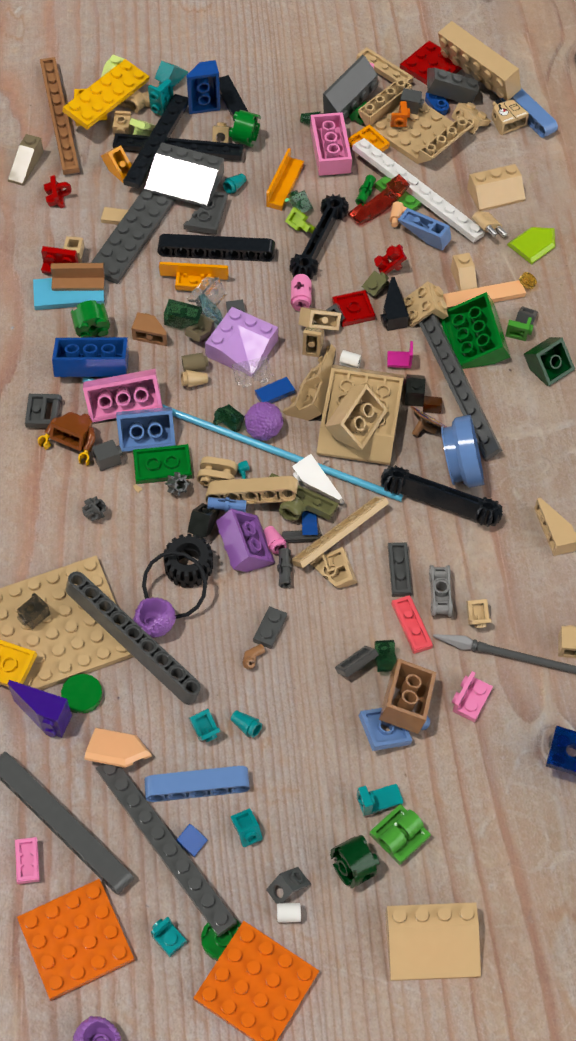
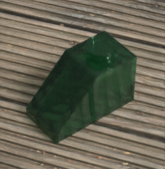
(181, 314)

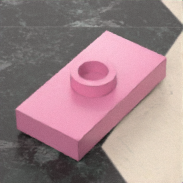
(27, 860)

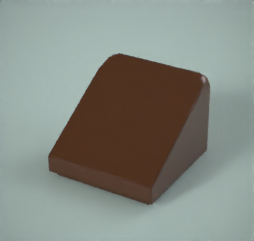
(432, 404)

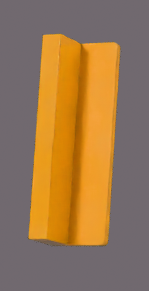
(283, 181)

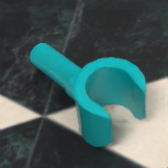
(242, 468)

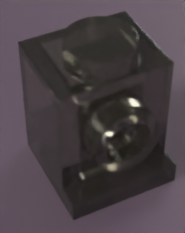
(33, 611)

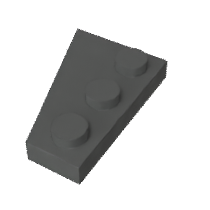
(208, 218)

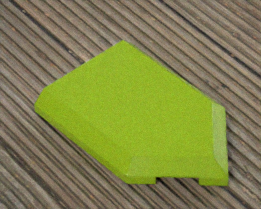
(534, 243)

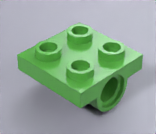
(400, 833)

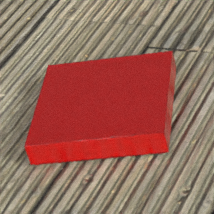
(355, 307)

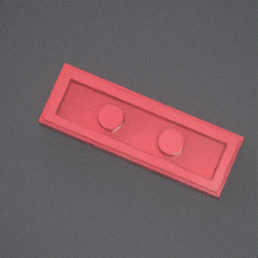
(412, 624)

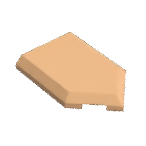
(115, 748)

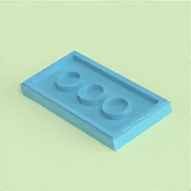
(47, 299)

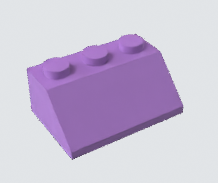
(244, 541)

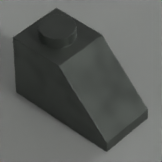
(415, 390)
(202, 521)

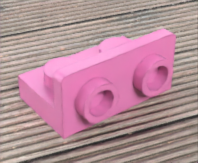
(471, 698)

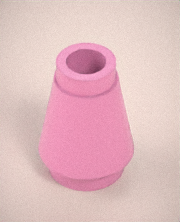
(274, 540)

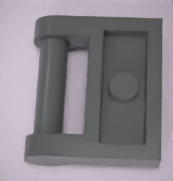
(37, 409)

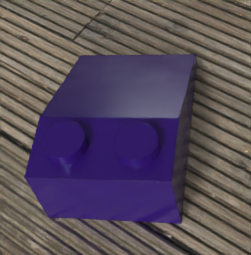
(46, 710)

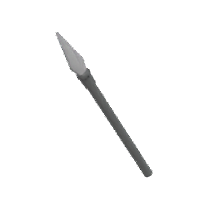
(464, 643)

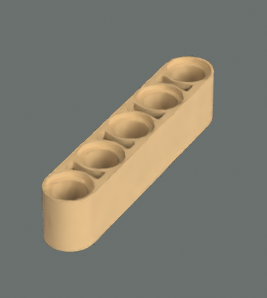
(255, 489)

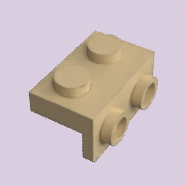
(470, 113)

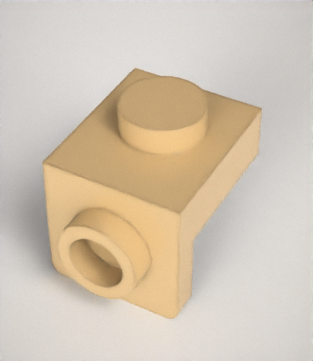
(478, 613)

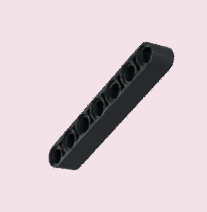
(216, 247)

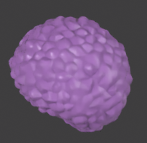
(263, 421)
(155, 616)
(96, 1029)

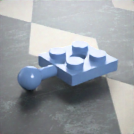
(382, 739)

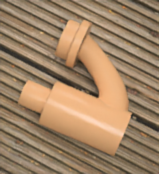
(396, 211)

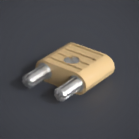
(488, 223)

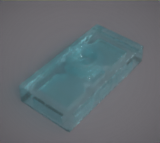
(210, 309)

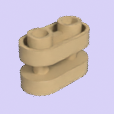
(216, 469)

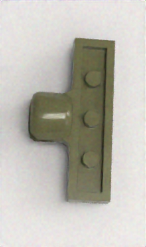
(307, 501)

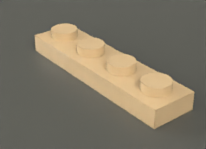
(384, 67)

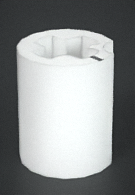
(350, 359)
(288, 912)

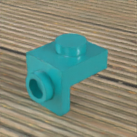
(204, 725)

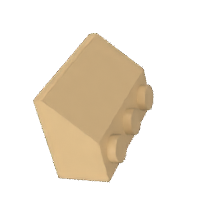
(496, 187)
(357, 417)

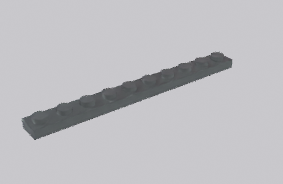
(460, 385)
(167, 848)

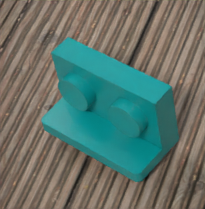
(160, 96)

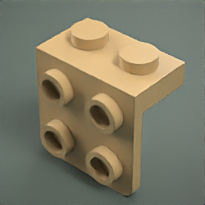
(424, 302)

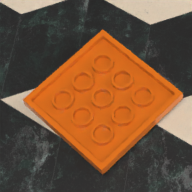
(75, 939)
(256, 985)

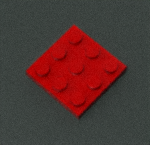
(427, 57)

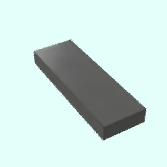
(399, 569)

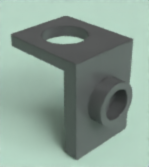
(290, 882)

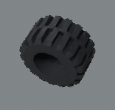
(188, 574)

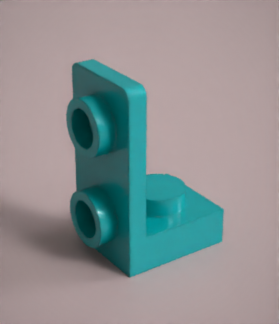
(378, 799)

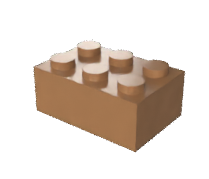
(408, 696)

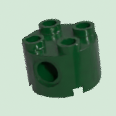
(354, 861)

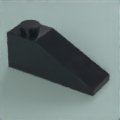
(394, 311)

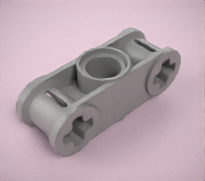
(440, 600)

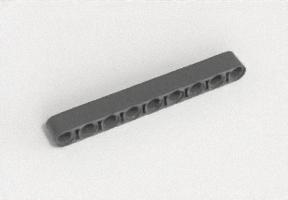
(135, 645)
(64, 825)

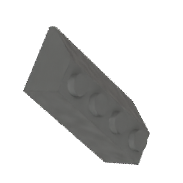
(350, 88)

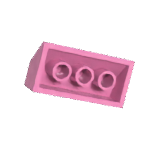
(122, 393)

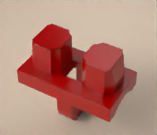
(57, 192)
(394, 254)

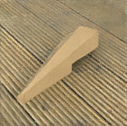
(313, 389)

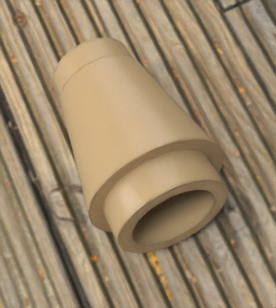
(193, 378)

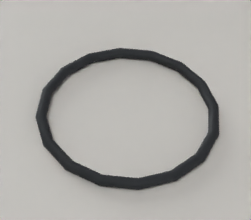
(191, 559)

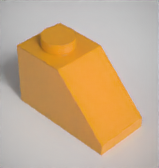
(117, 162)

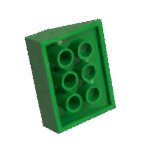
(475, 332)

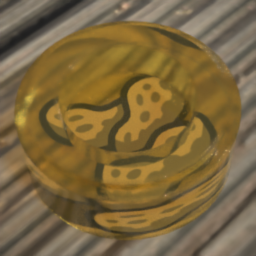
(528, 280)

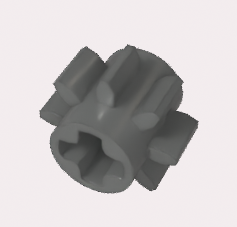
(178, 487)
(94, 508)

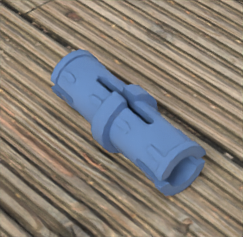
(226, 504)

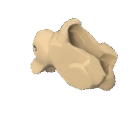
(137, 101)

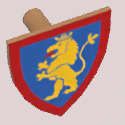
(422, 424)

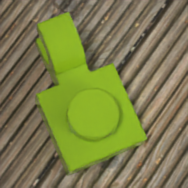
(298, 220)

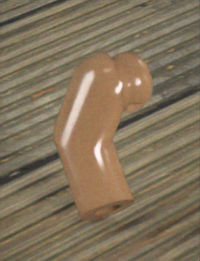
(250, 655)

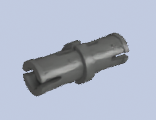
(284, 568)

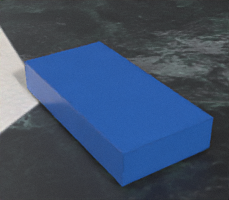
(275, 391)

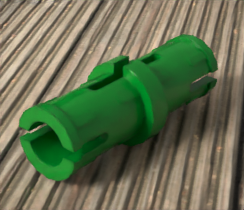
(365, 190)

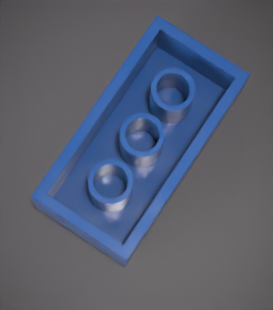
(90, 357)

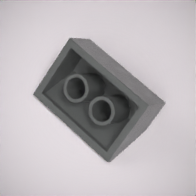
(451, 85)

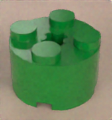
(245, 128)
(90, 319)

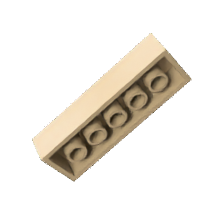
(479, 61)

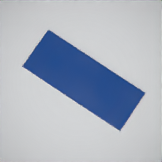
(309, 523)

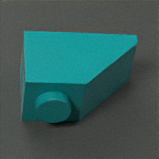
(171, 72)

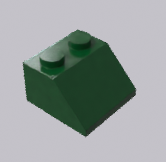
(550, 360)

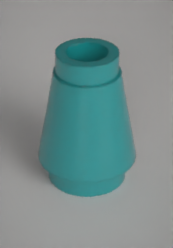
(233, 183)
(247, 724)

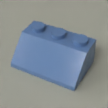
(145, 428)

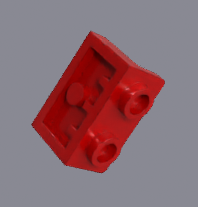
(56, 255)

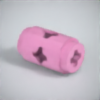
(301, 291)

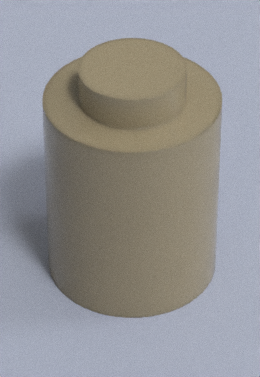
(194, 362)

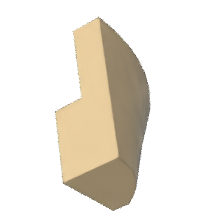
(336, 568)

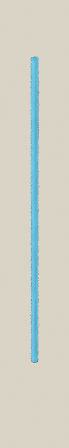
(277, 451)

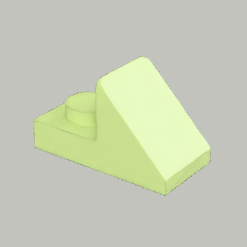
(141, 127)

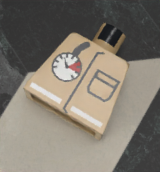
(508, 116)

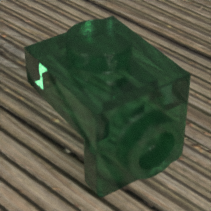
(299, 200)
(230, 417)
(387, 656)

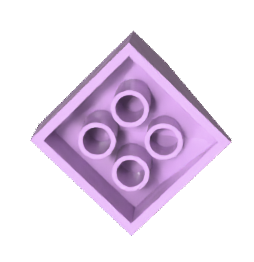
(240, 338)

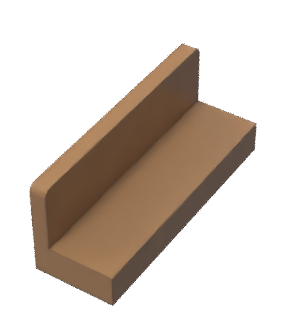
(77, 276)

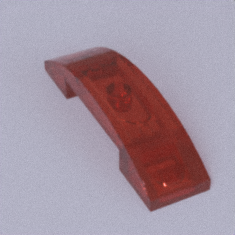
(381, 202)

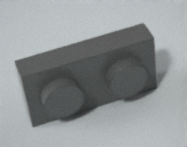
(270, 627)

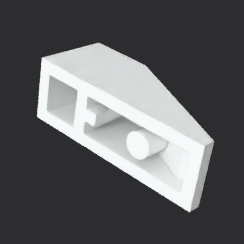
(314, 478)

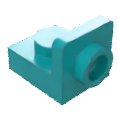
(247, 827)
(167, 936)

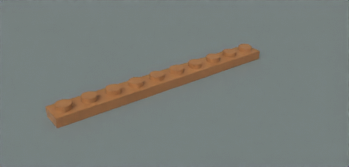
(60, 120)

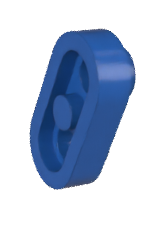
(437, 103)

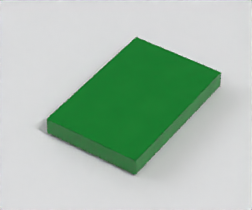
(157, 463)

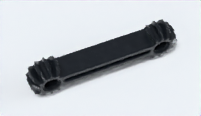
(332, 208)
(481, 510)

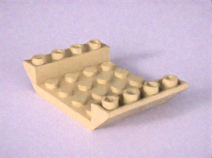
(425, 133)
(388, 390)

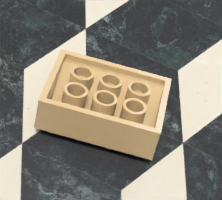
(433, 941)

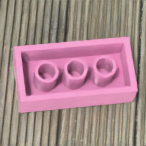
(330, 144)

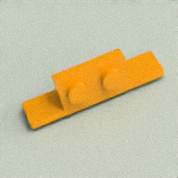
(190, 275)

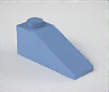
(426, 228)

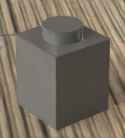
(413, 99)
(107, 455)

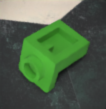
(519, 330)

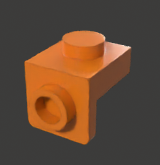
(400, 119)

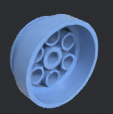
(463, 452)

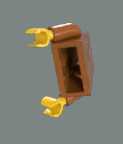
(71, 431)

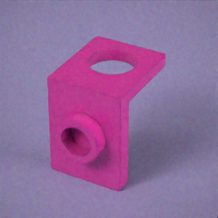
(400, 359)

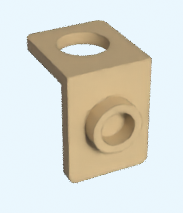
(221, 127)

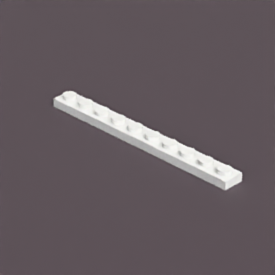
(420, 190)

